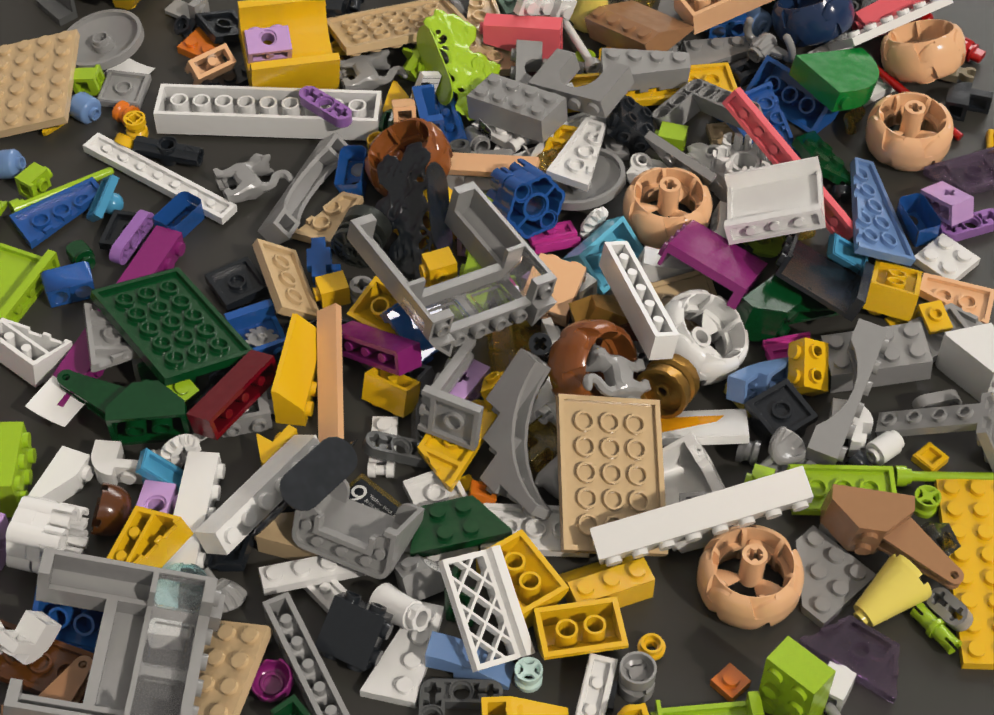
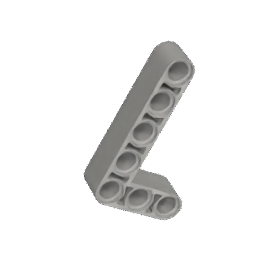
(693, 98)

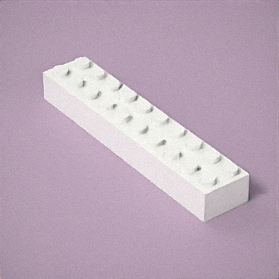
(260, 112)

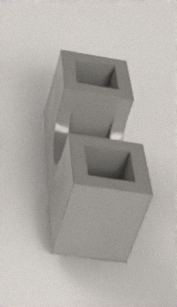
(526, 58)

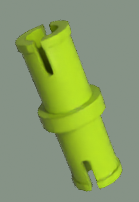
(935, 628)

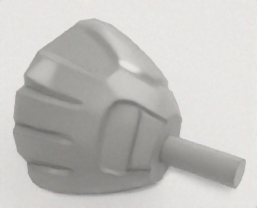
(785, 448)
(234, 592)

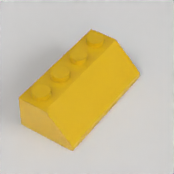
(296, 374)

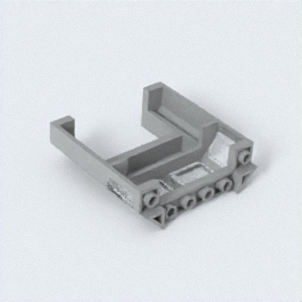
(147, 636)

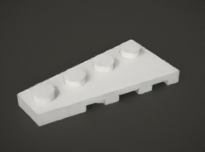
(579, 155)
(403, 665)

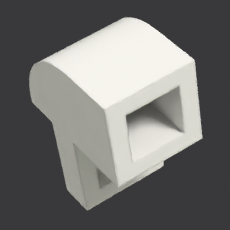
(863, 426)
(110, 464)
(30, 638)

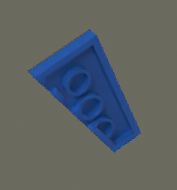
(52, 213)

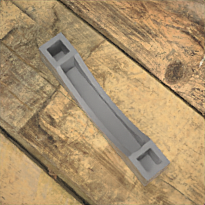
(287, 212)
(829, 436)

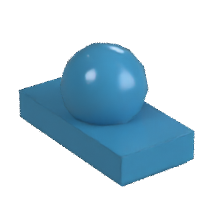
(105, 199)
(842, 252)
(156, 468)

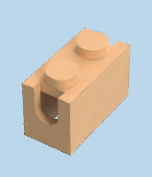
(210, 64)

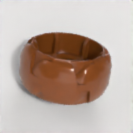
(395, 140)
(571, 351)

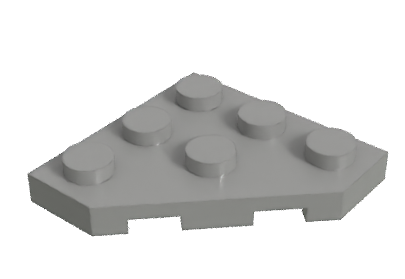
(830, 577)

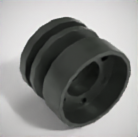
(342, 246)

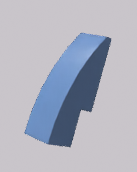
(755, 379)
(449, 655)

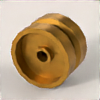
(671, 382)

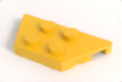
(448, 459)

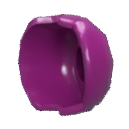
(273, 681)

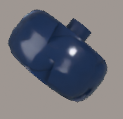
(812, 21)

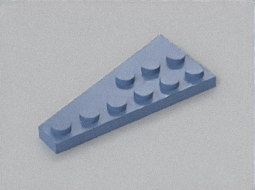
(875, 223)

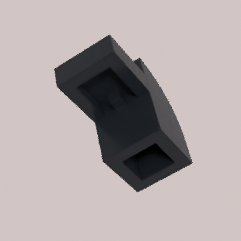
(964, 98)

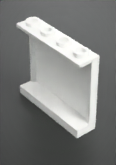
(774, 201)

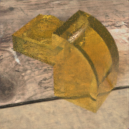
(541, 444)

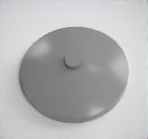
(107, 38)
(605, 185)

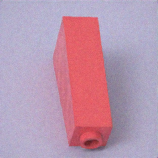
(881, 9)
(505, 29)

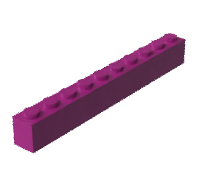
(156, 255)

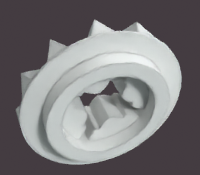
(593, 221)
(174, 446)

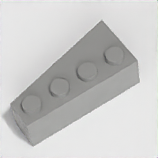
(650, 67)

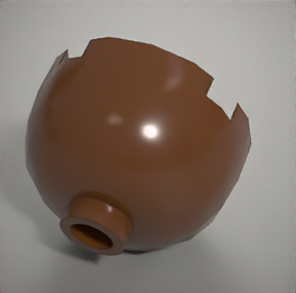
(111, 511)

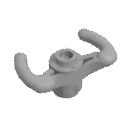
(767, 44)

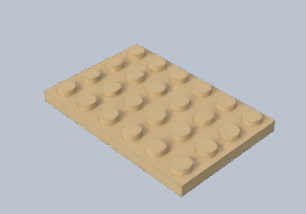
(385, 26)
(37, 82)
(606, 464)

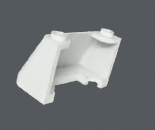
(689, 470)

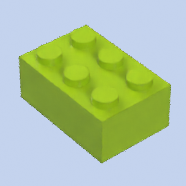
(15, 465)
(795, 681)

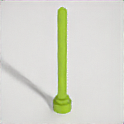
(16, 204)
(905, 475)

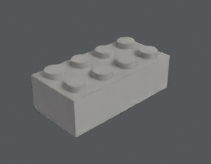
(517, 107)
(904, 359)

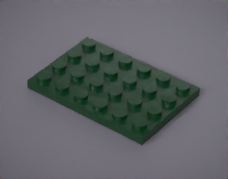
(171, 325)

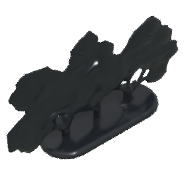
(407, 205)
(314, 477)

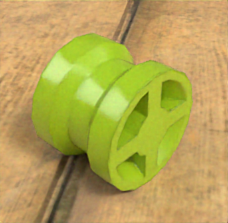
(926, 501)

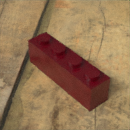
(233, 395)

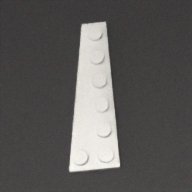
(886, 24)

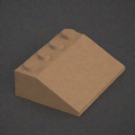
(635, 27)

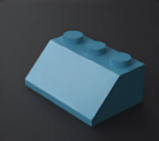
(590, 249)

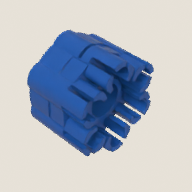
(526, 198)

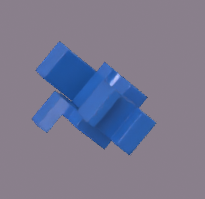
(320, 259)

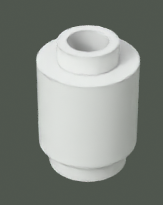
(884, 447)

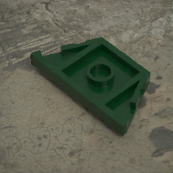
(832, 167)
(456, 526)

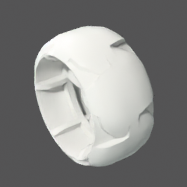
(717, 324)

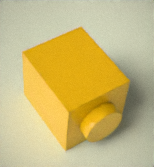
(331, 289)

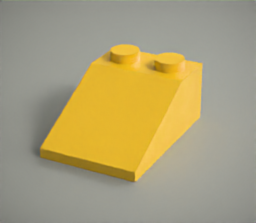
(893, 291)

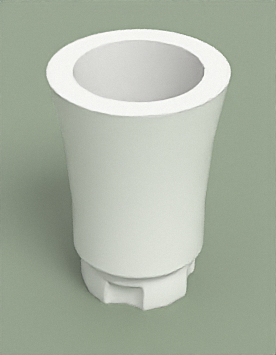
(406, 611)

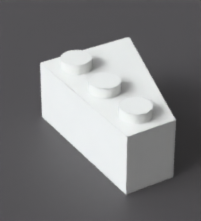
(30, 353)

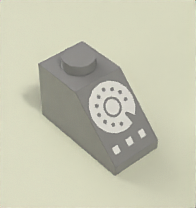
(419, 577)

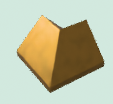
(598, 307)

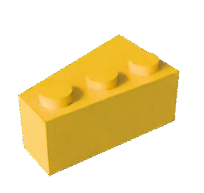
(150, 538)

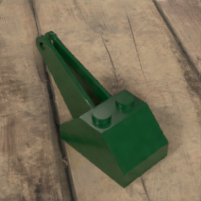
(775, 306)
(133, 413)

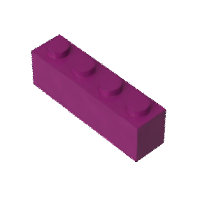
(380, 348)

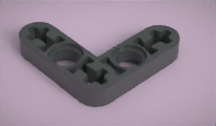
(408, 444)
(446, 700)

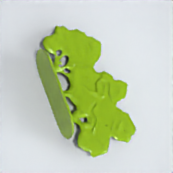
(465, 66)

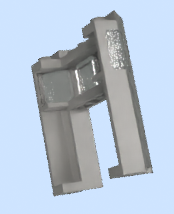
(504, 292)

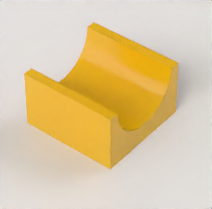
(312, 53)

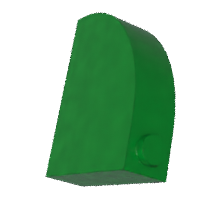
(837, 77)

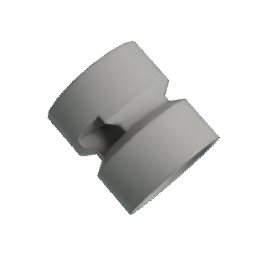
(637, 677)

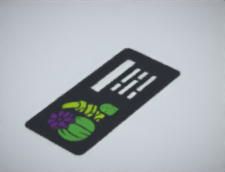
(484, 129)

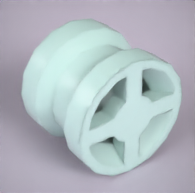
(528, 667)

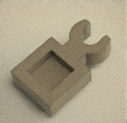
(964, 74)

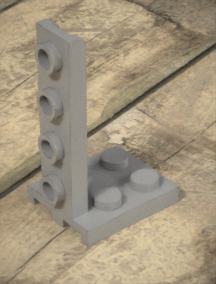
(447, 414)
(946, 420)

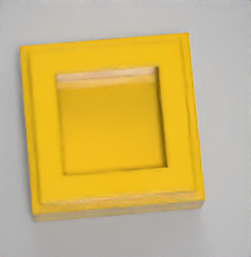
(930, 458)

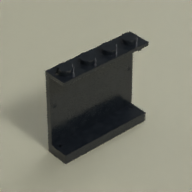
(823, 278)

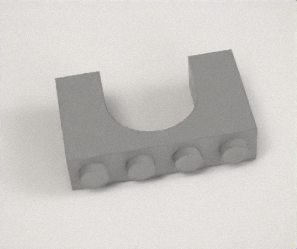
(594, 98)

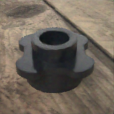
(181, 22)

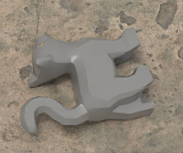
(364, 71)
(246, 178)
(617, 374)

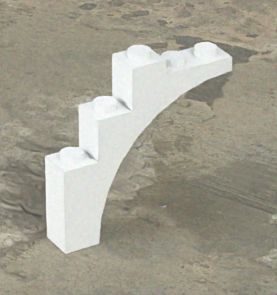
(553, 8)

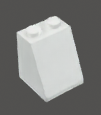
(969, 358)

